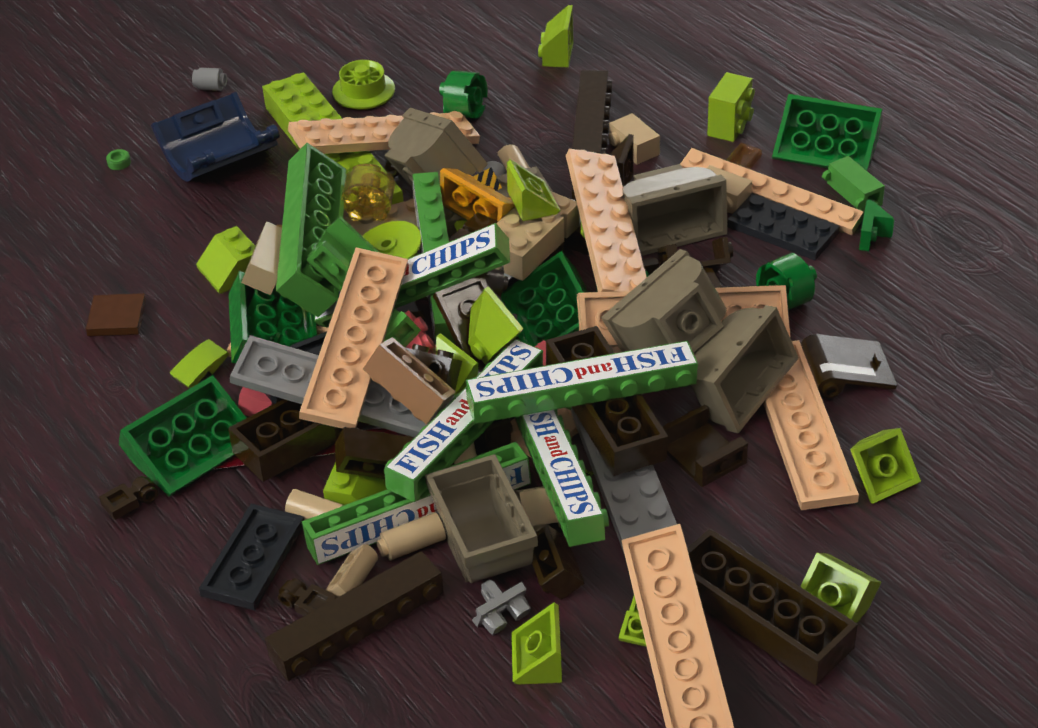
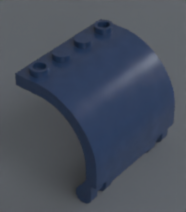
(211, 137)

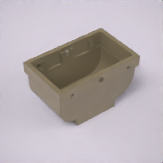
(431, 143)
(676, 206)
(668, 308)
(743, 365)
(482, 518)

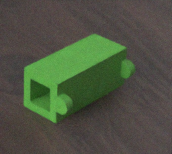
(854, 183)

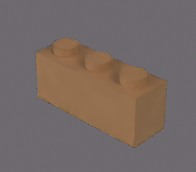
(408, 380)

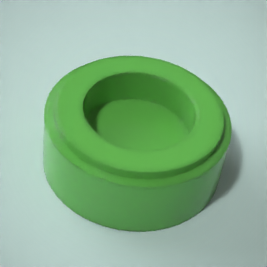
(118, 159)

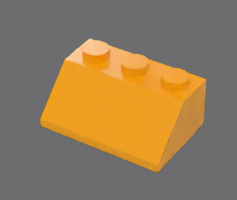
(468, 196)

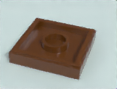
(116, 314)

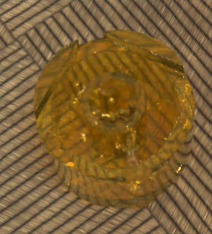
(368, 193)

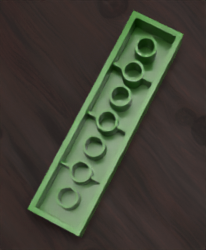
(310, 207)

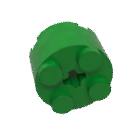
(464, 93)
(793, 273)

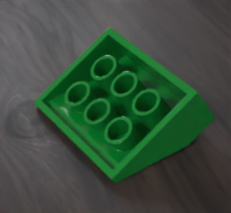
(826, 131)
(546, 300)
(265, 317)
(183, 436)

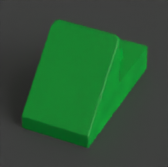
(875, 223)

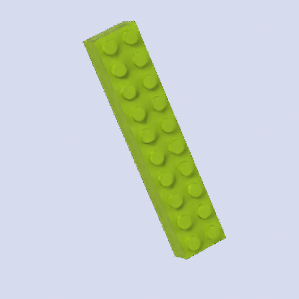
(299, 99)

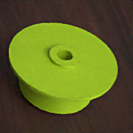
(363, 85)
(395, 239)

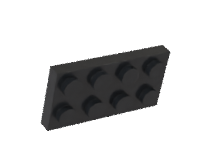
(783, 226)
(252, 557)

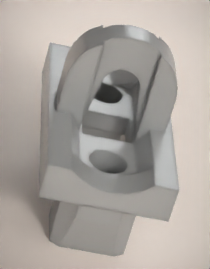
(497, 602)

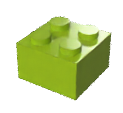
(730, 107)

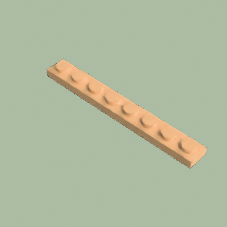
(784, 193)

